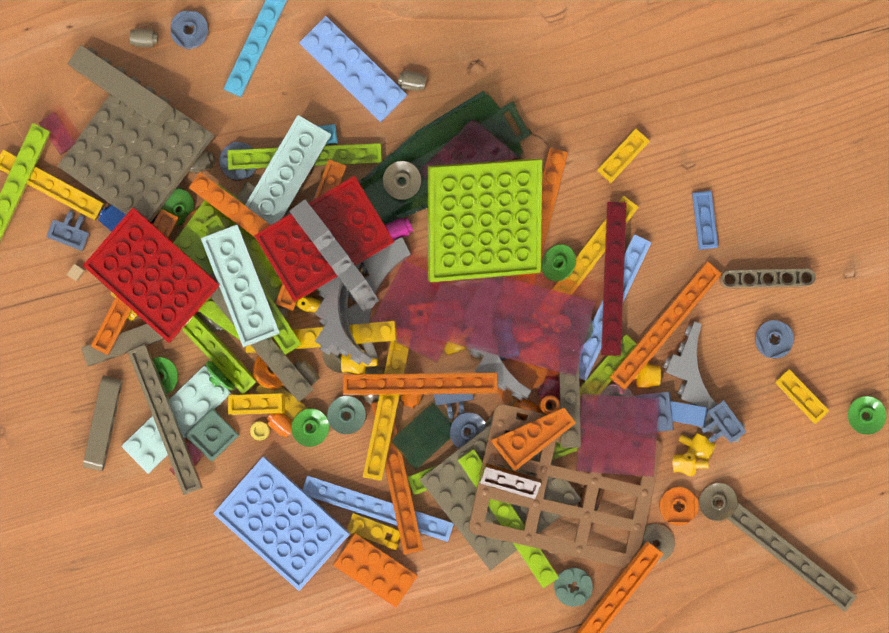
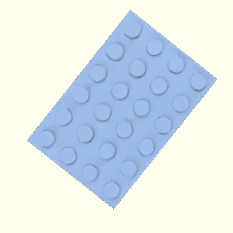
(281, 523)

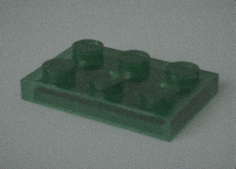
(423, 436)

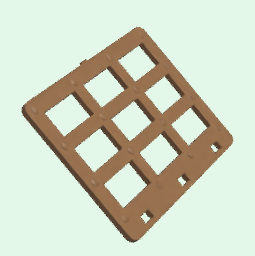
(505, 419)

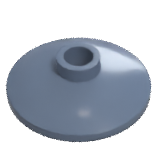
(460, 423)

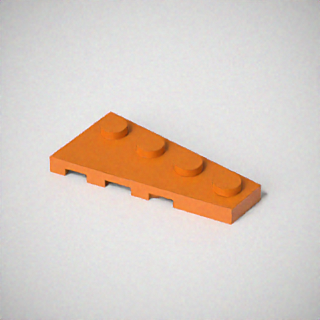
(527, 441)

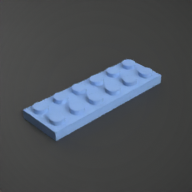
(353, 69)

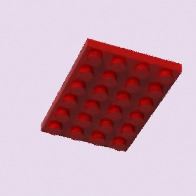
(351, 222)
(151, 275)

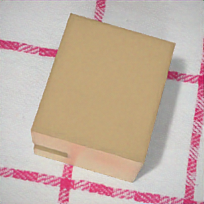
(76, 272)

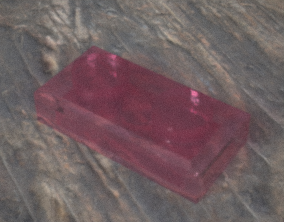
(59, 135)

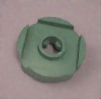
(579, 596)

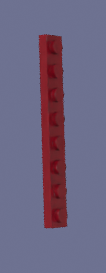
(613, 279)

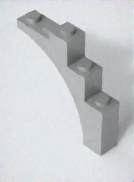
(334, 255)
(378, 268)
(334, 315)
(492, 364)
(686, 368)

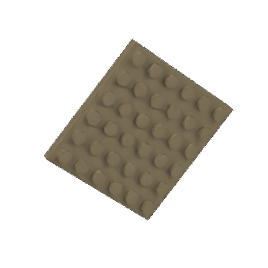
(132, 158)
(456, 495)

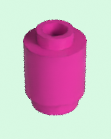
(399, 228)

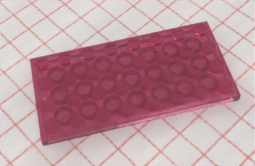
(512, 321)

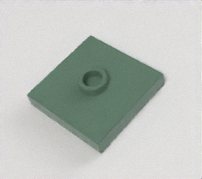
(211, 434)

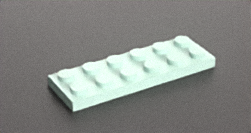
(287, 170)
(240, 286)
(188, 406)

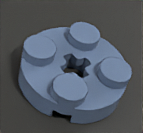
(178, 29)
(235, 174)
(779, 329)

